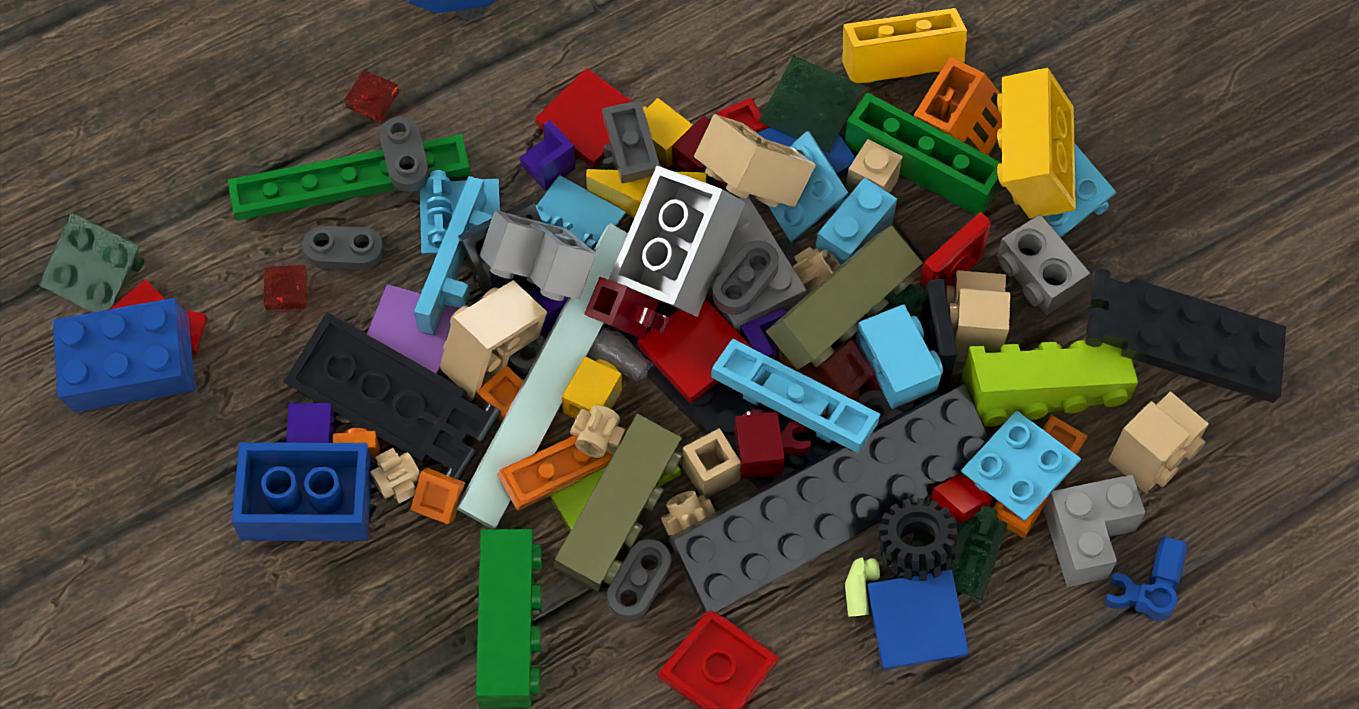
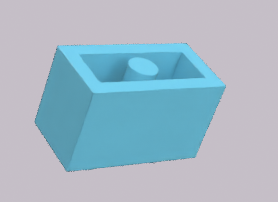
(857, 220)
(899, 356)

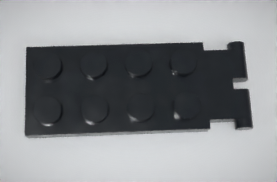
(1187, 336)
(390, 395)

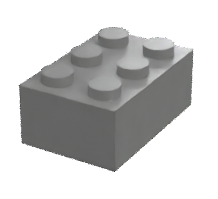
(677, 240)
(782, 291)

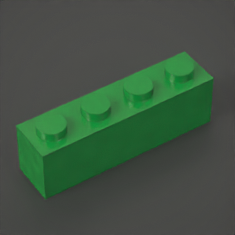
(928, 154)
(506, 619)

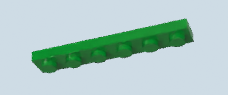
(335, 179)

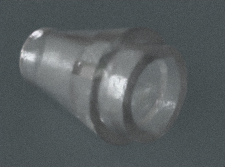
(621, 353)

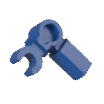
(1160, 598)

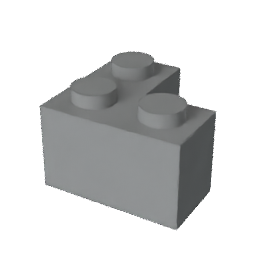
(539, 251)
(1083, 521)

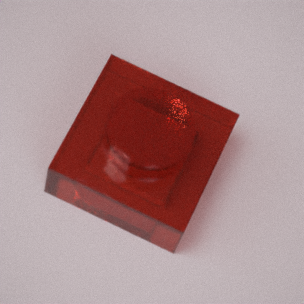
(371, 96)
(285, 287)
(846, 369)

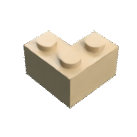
(753, 163)
(978, 311)
(488, 334)
(1158, 442)

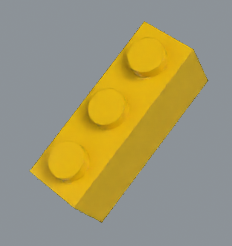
(902, 45)

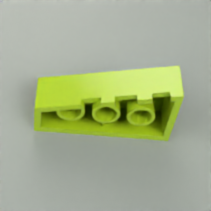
(1046, 380)

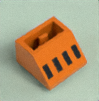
(963, 106)

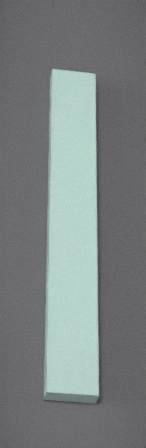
(541, 390)

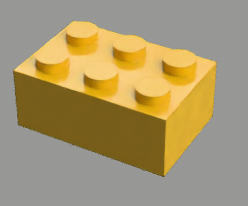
(1037, 143)

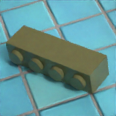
(844, 298)
(618, 502)

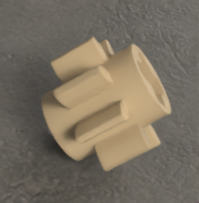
(814, 266)
(597, 431)
(395, 475)
(685, 511)

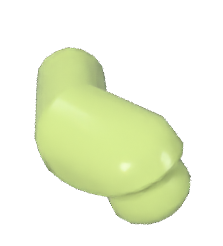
(856, 585)

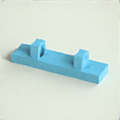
(441, 285)
(795, 396)

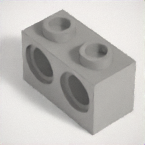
(1051, 260)

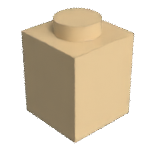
(876, 165)
(711, 464)

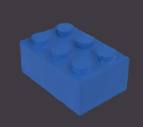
(123, 355)
(302, 491)

